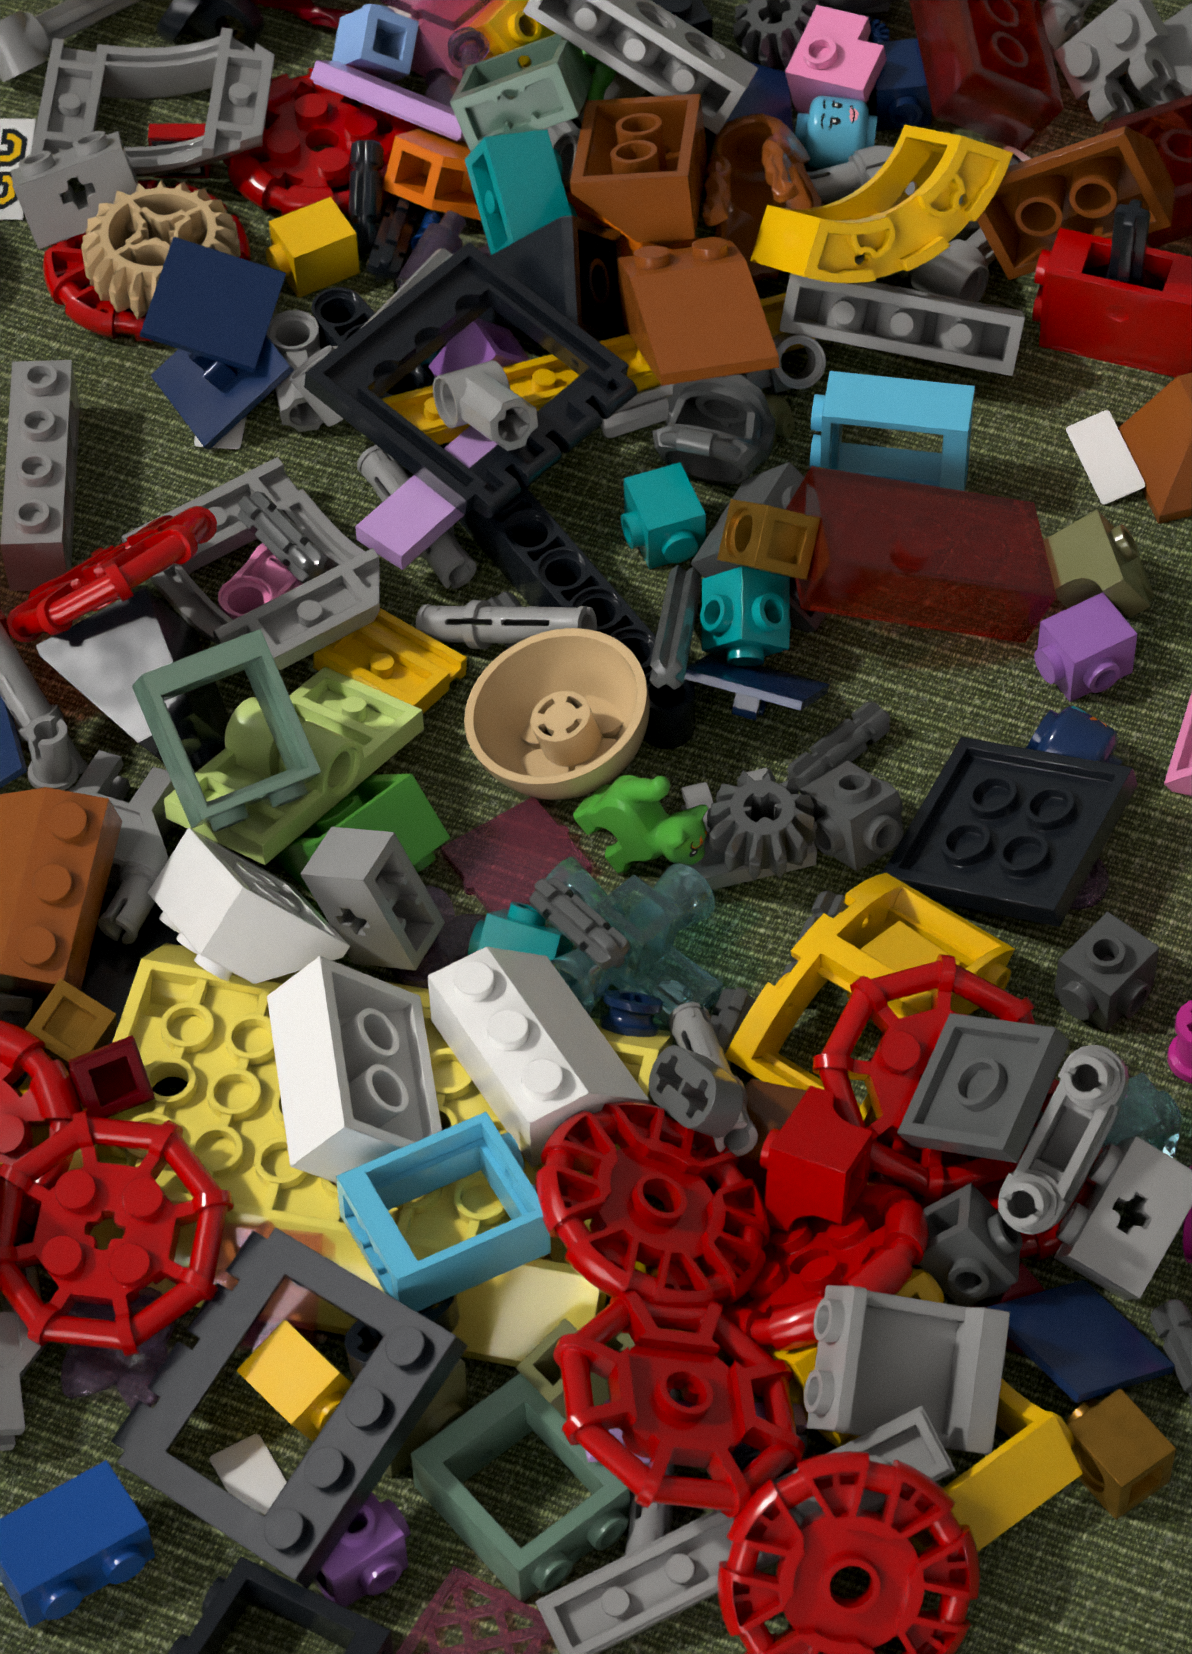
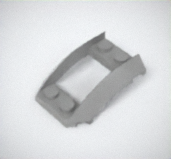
(236, 107)
(299, 619)

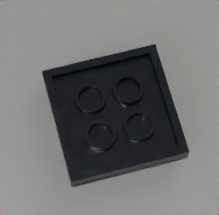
(1011, 830)

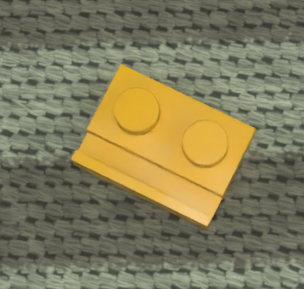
(395, 660)

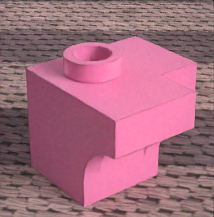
(834, 59)

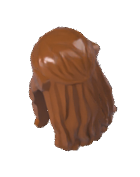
(754, 166)

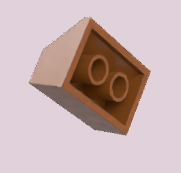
(643, 165)
(1076, 192)
(51, 885)

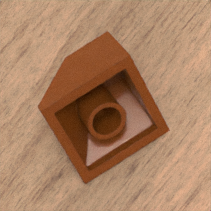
(1162, 449)

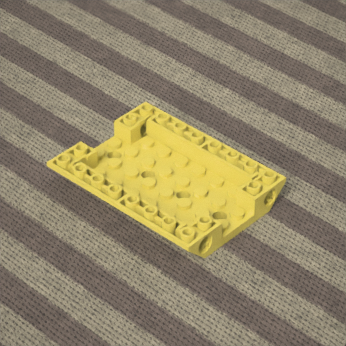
(233, 1120)

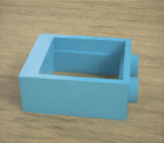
(896, 406)
(425, 1166)

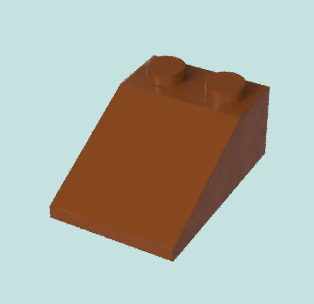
(695, 311)

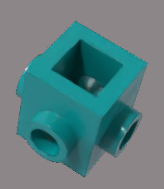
(745, 615)

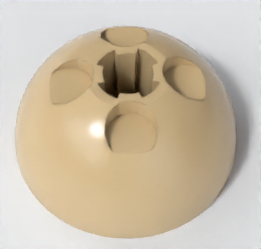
(559, 713)

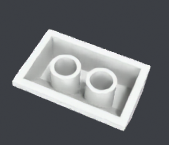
(239, 914)
(526, 1043)
(350, 1068)

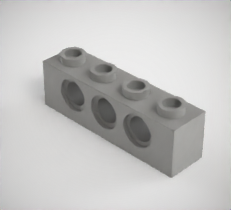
(652, 50)
(905, 322)
(40, 473)

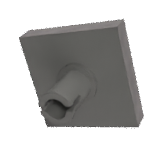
(984, 1087)

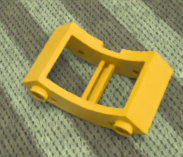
(881, 219)
(833, 953)
(1005, 1482)

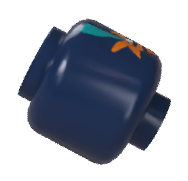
(1076, 735)

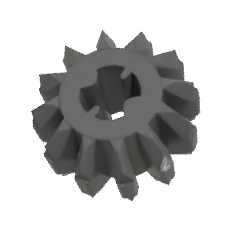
(771, 29)
(761, 824)

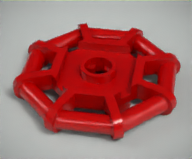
(111, 573)
(901, 1060)
(129, 1264)
(662, 1428)

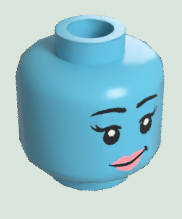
(835, 130)

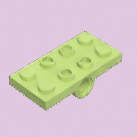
(351, 736)

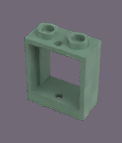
(508, 98)
(239, 654)
(481, 1437)

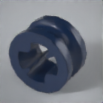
(631, 1013)

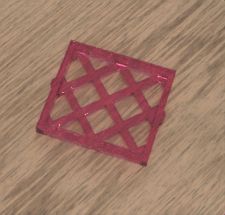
(500, 1602)

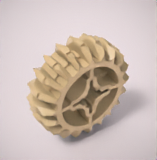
(133, 236)

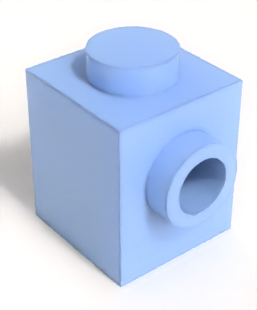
(376, 42)

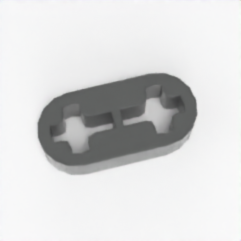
(695, 1091)

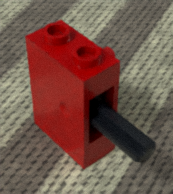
(1117, 297)

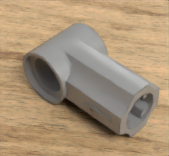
(297, 338)
(484, 400)

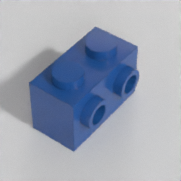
(72, 1544)

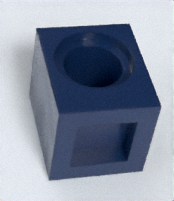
(901, 88)

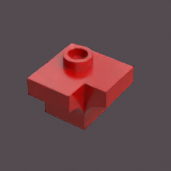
(814, 1163)

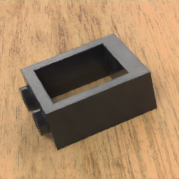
(253, 1583)

